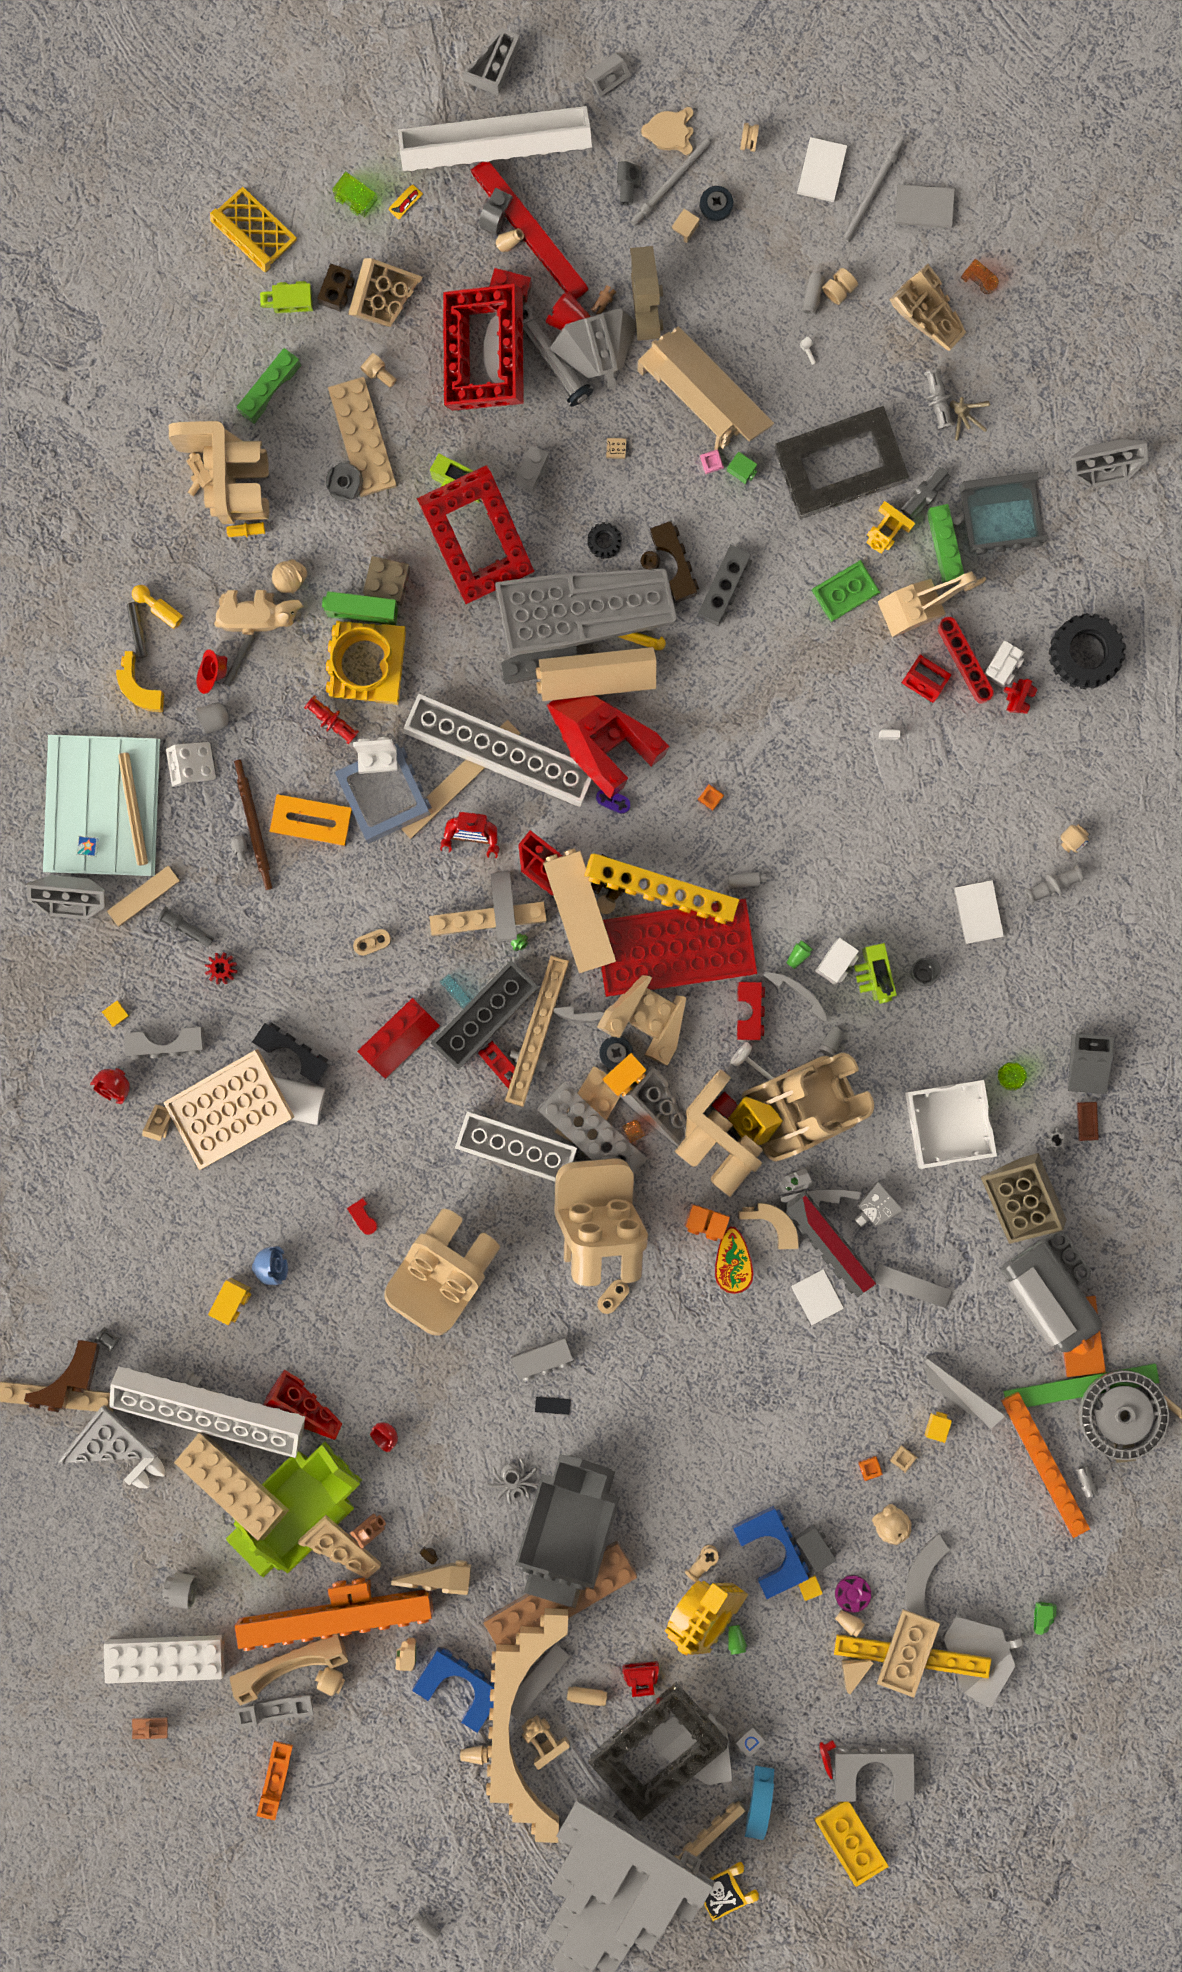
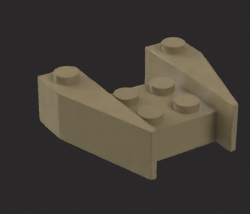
(646, 293)

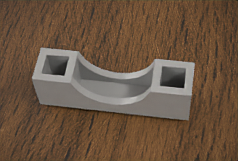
(140, 1044)

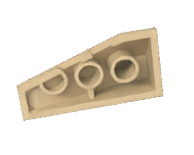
(451, 1577)

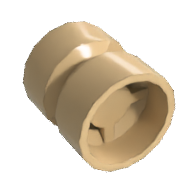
(838, 288)

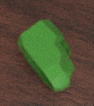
(1044, 1617)

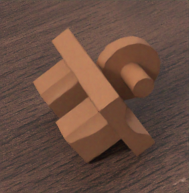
(368, 1530)
(150, 1728)

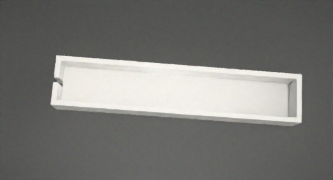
(494, 138)

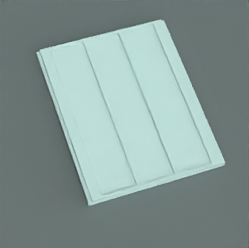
(89, 800)

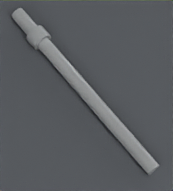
(890, 159)
(646, 208)

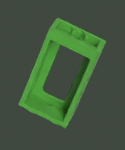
(360, 608)

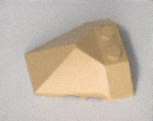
(928, 309)

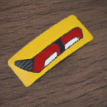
(405, 201)

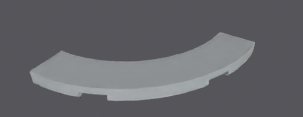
(920, 1572)

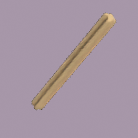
(133, 810)

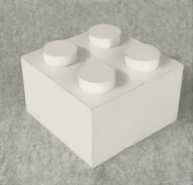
(837, 961)

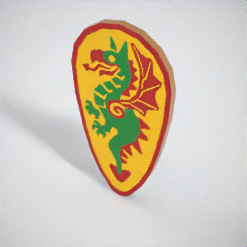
(733, 1263)

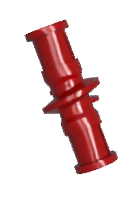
(331, 719)

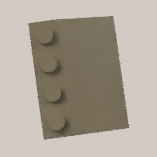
(1024, 1199)

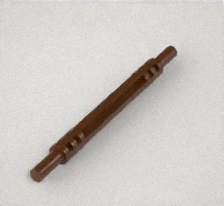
(253, 824)

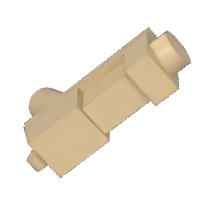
(201, 476)

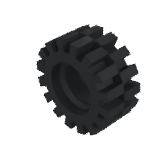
(604, 529)

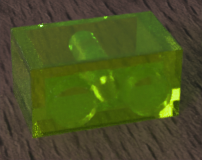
(354, 194)

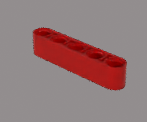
(965, 650)

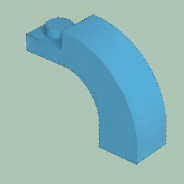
(761, 1803)

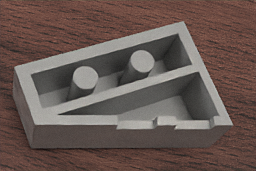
(493, 64)

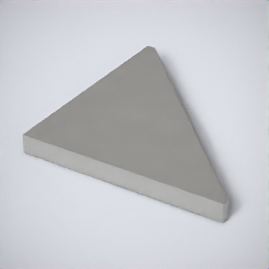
(106, 1440)

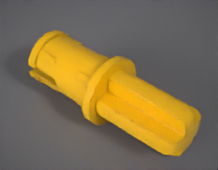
(245, 529)

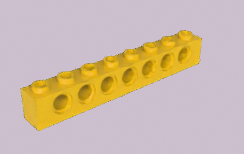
(726, 904)

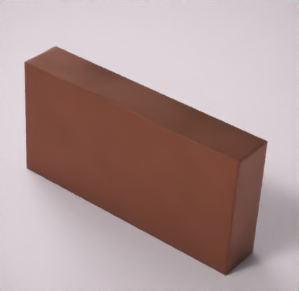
(1087, 1121)

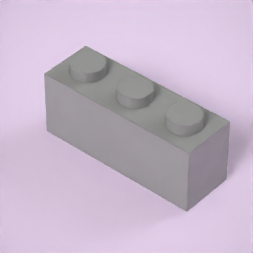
(542, 1359)

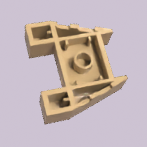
(650, 1015)

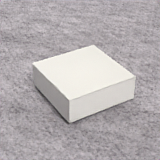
(888, 734)

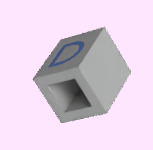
(749, 1740)

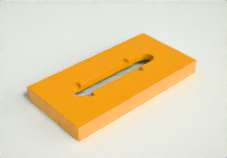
(332, 835)

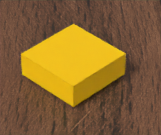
(115, 1013)
(810, 1588)

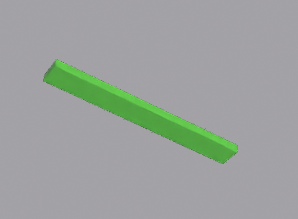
(1074, 1387)

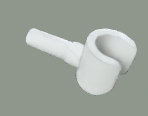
(805, 344)

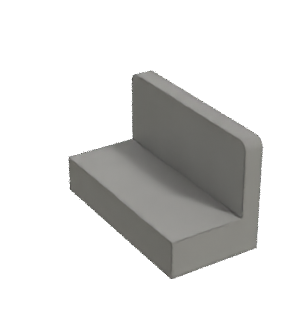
(608, 74)

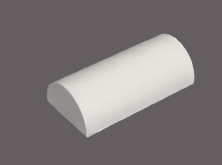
(303, 1099)

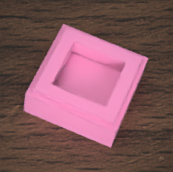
(711, 461)

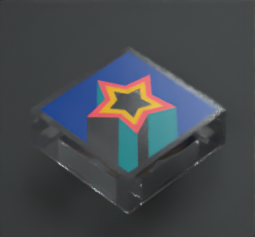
(87, 846)

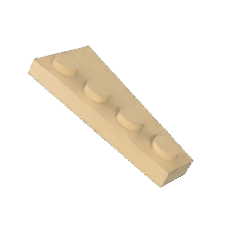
(340, 1547)

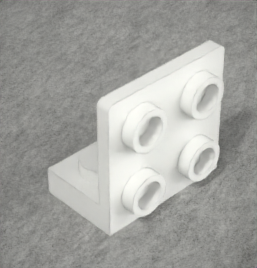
(376, 755)
(190, 763)

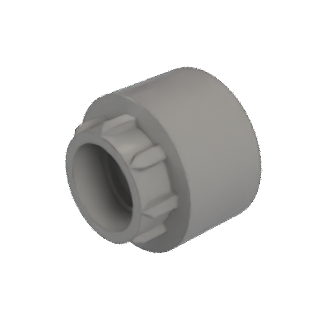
(180, 1590)

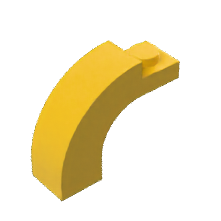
(145, 699)

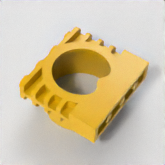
(389, 638)
(703, 1616)

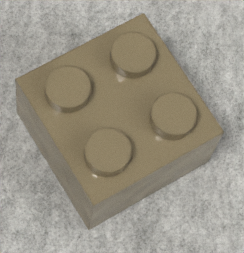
(386, 579)

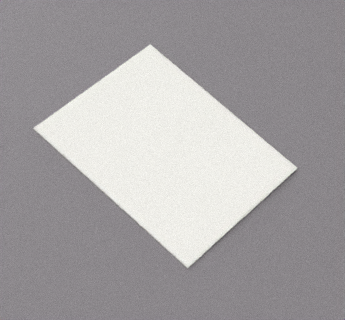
(817, 1297)

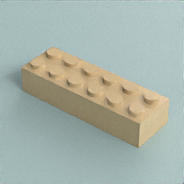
(231, 1486)

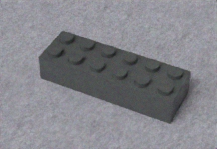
(484, 1015)

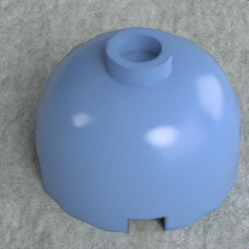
(270, 1266)

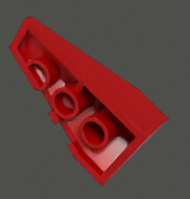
(291, 1396)

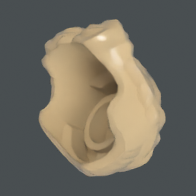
(892, 1525)

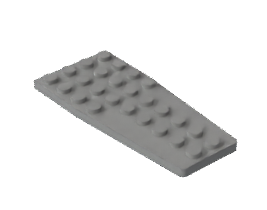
(582, 608)

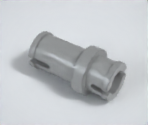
(1088, 1485)
(421, 1924)

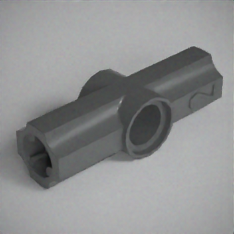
(925, 493)

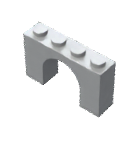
(849, 1762)

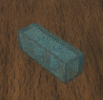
(455, 991)

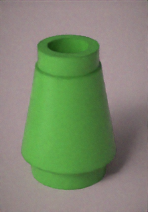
(799, 953)
(736, 1640)

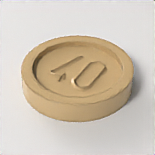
(605, 906)

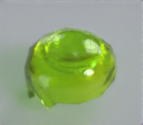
(1012, 1076)

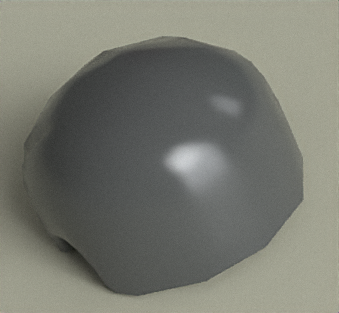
(925, 971)

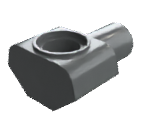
(628, 178)

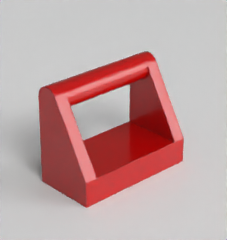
(922, 684)

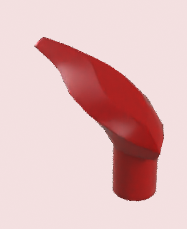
(824, 1748)

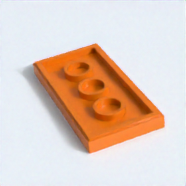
(1088, 1363)

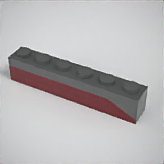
(830, 1243)

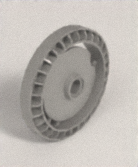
(1134, 1426)

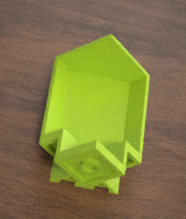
(310, 1491)

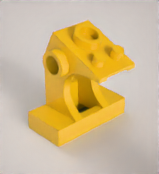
(893, 520)

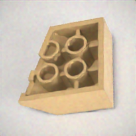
(381, 292)

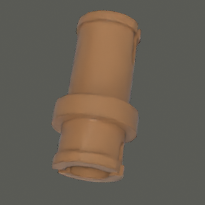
(603, 300)

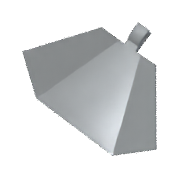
(596, 344)
(986, 1641)
(674, 1739)

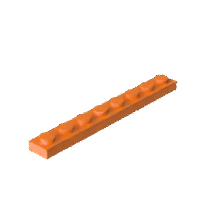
(1045, 1464)

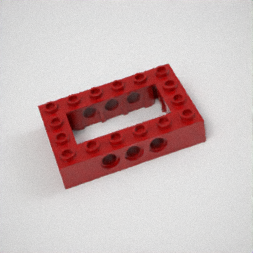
(457, 306)
(456, 494)

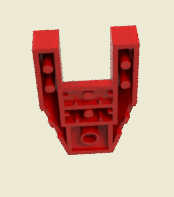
(594, 729)

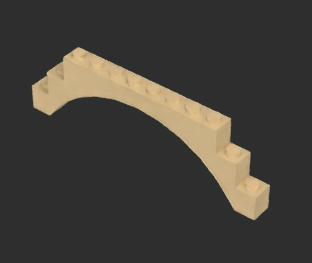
(506, 1779)

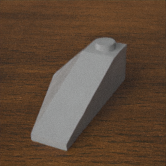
(657, 1106)

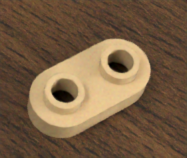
(371, 940)
(612, 1296)

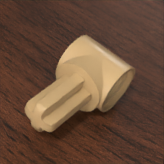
(374, 368)

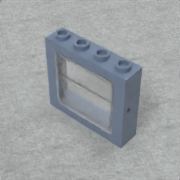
(384, 799)

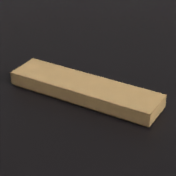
(143, 896)

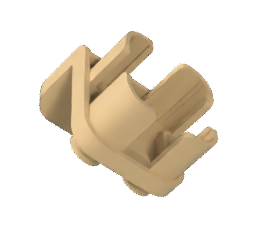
(226, 460)
(812, 1103)
(705, 1131)
(599, 1219)
(436, 1281)

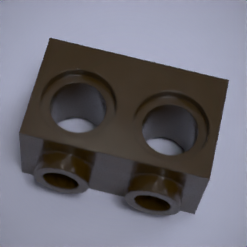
(331, 287)

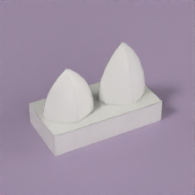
(139, 1477)

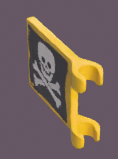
(726, 1893)

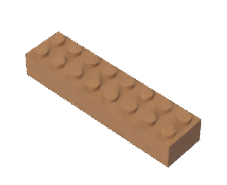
(526, 1611)

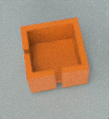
(706, 1221)

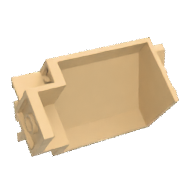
(703, 387)

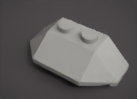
(1109, 462)
(66, 896)

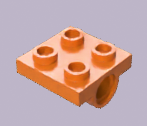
(340, 1592)

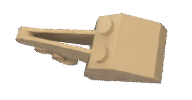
(920, 603)

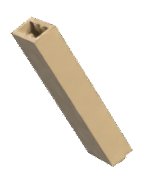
(596, 674)
(579, 910)

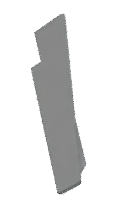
(961, 1394)

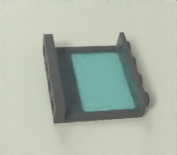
(1002, 513)

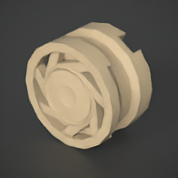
(749, 137)

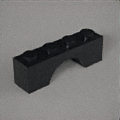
(312, 1066)

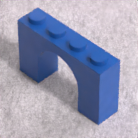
(791, 1571)
(445, 1665)

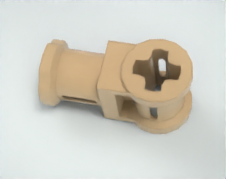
(702, 1563)

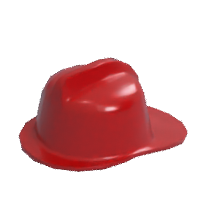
(211, 669)

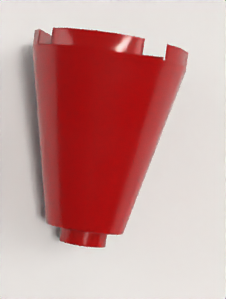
(566, 311)

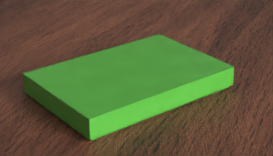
(845, 591)

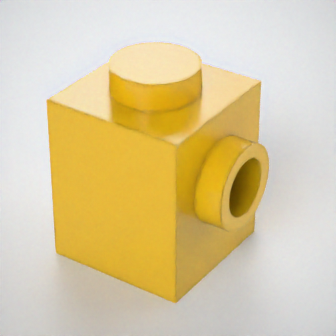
(938, 1426)

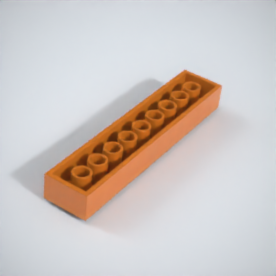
(330, 1620)

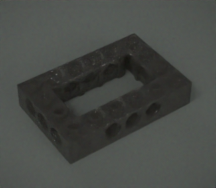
(811, 502)
(645, 1798)

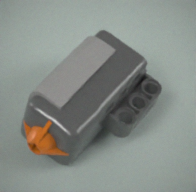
(1050, 1294)

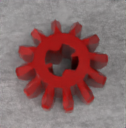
(214, 968)

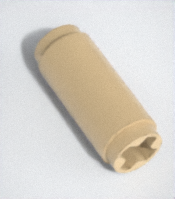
(586, 1696)

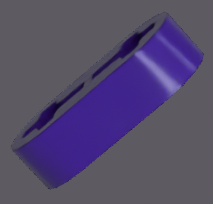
(611, 805)

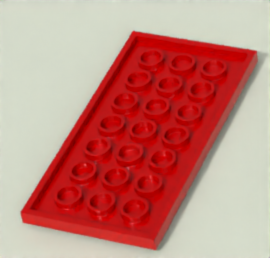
(677, 949)

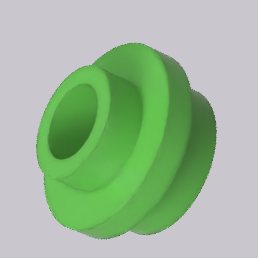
(520, 943)

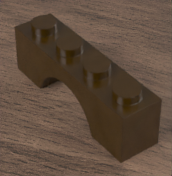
(665, 539)

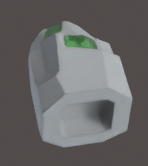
(796, 1181)

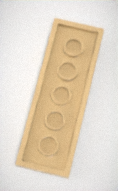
(362, 435)

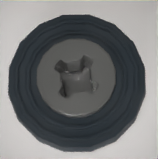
(721, 208)
(614, 1051)

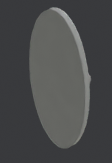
(491, 345)

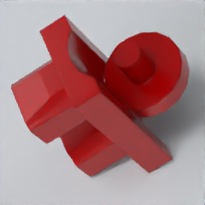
(1017, 695)

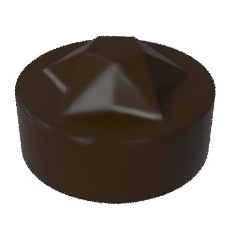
(650, 560)
(429, 1555)

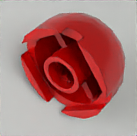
(111, 1084)

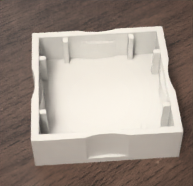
(950, 1124)

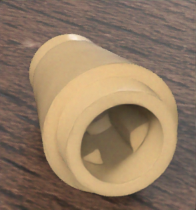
(509, 240)
(850, 1623)
(475, 1755)

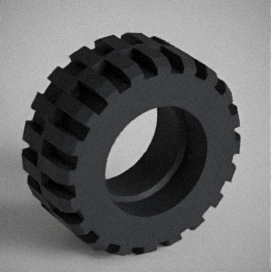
(1104, 633)

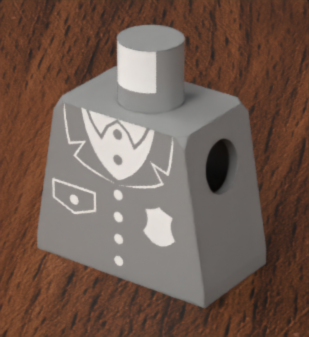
(876, 1206)

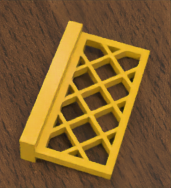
(239, 237)

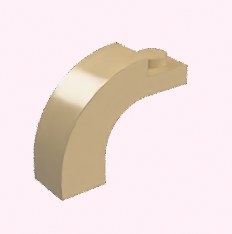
(785, 1228)

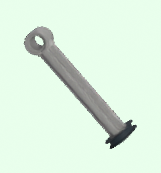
(577, 392)

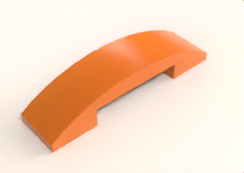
(274, 1780)

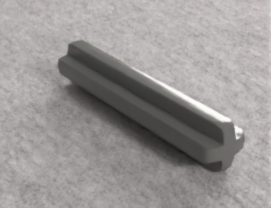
(137, 630)

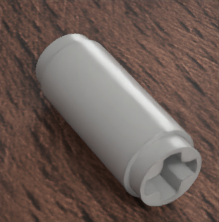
(813, 293)

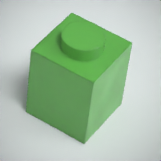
(742, 468)

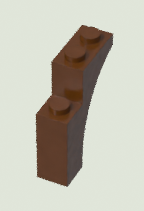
(76, 1376)

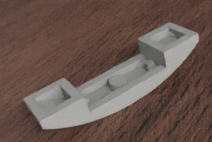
(503, 906)
(816, 1009)
(568, 1013)
(912, 1286)
(273, 1710)

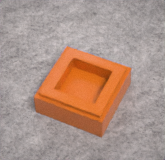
(710, 797)
(870, 1468)

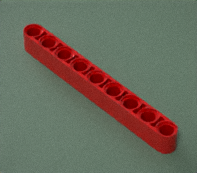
(533, 233)

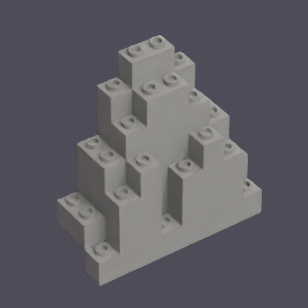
(617, 1890)

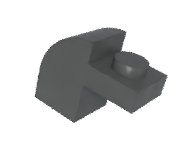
(493, 213)

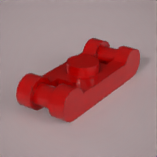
(500, 1064)

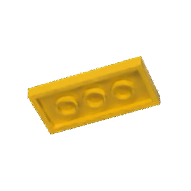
(851, 1842)

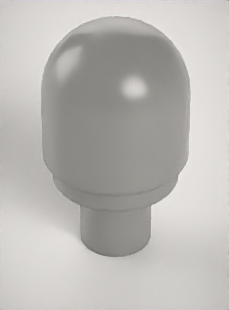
(239, 847)

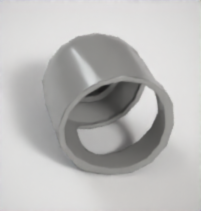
(212, 717)

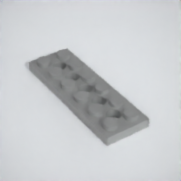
(592, 1120)

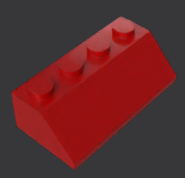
(398, 1038)

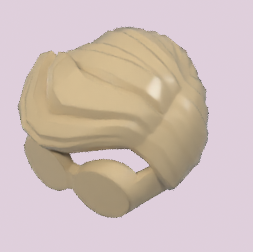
(288, 576)

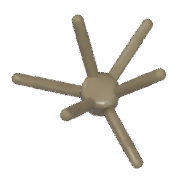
(963, 411)

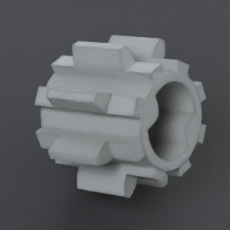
(1052, 1144)

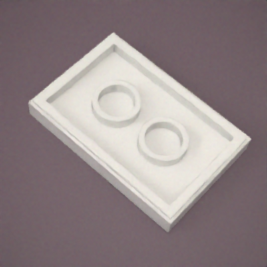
(822, 169)
(978, 912)

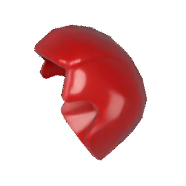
(384, 1436)

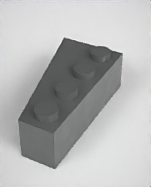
(523, 666)

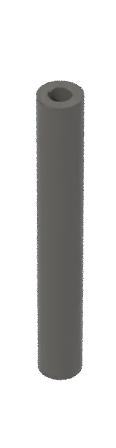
(239, 659)

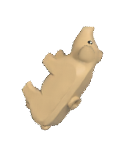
(256, 614)

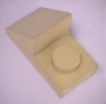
(157, 1124)

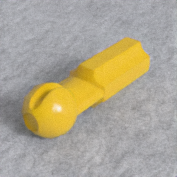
(158, 607)

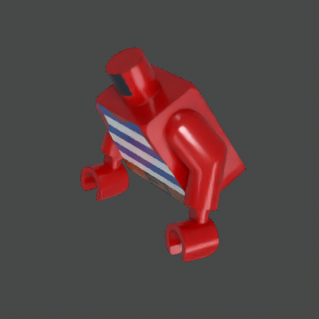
(471, 828)

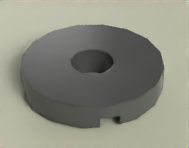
(354, 484)

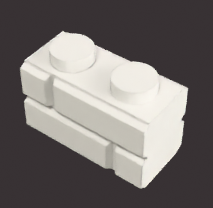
(1003, 664)

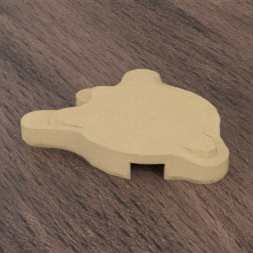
(669, 130)

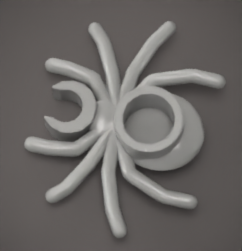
(513, 1481)

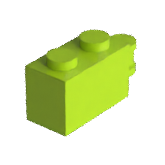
(288, 297)

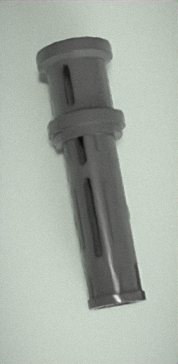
(177, 923)

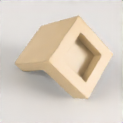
(686, 224)

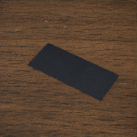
(552, 1405)

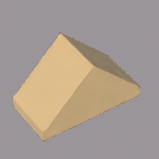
(854, 1671)

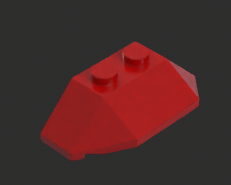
(532, 854)

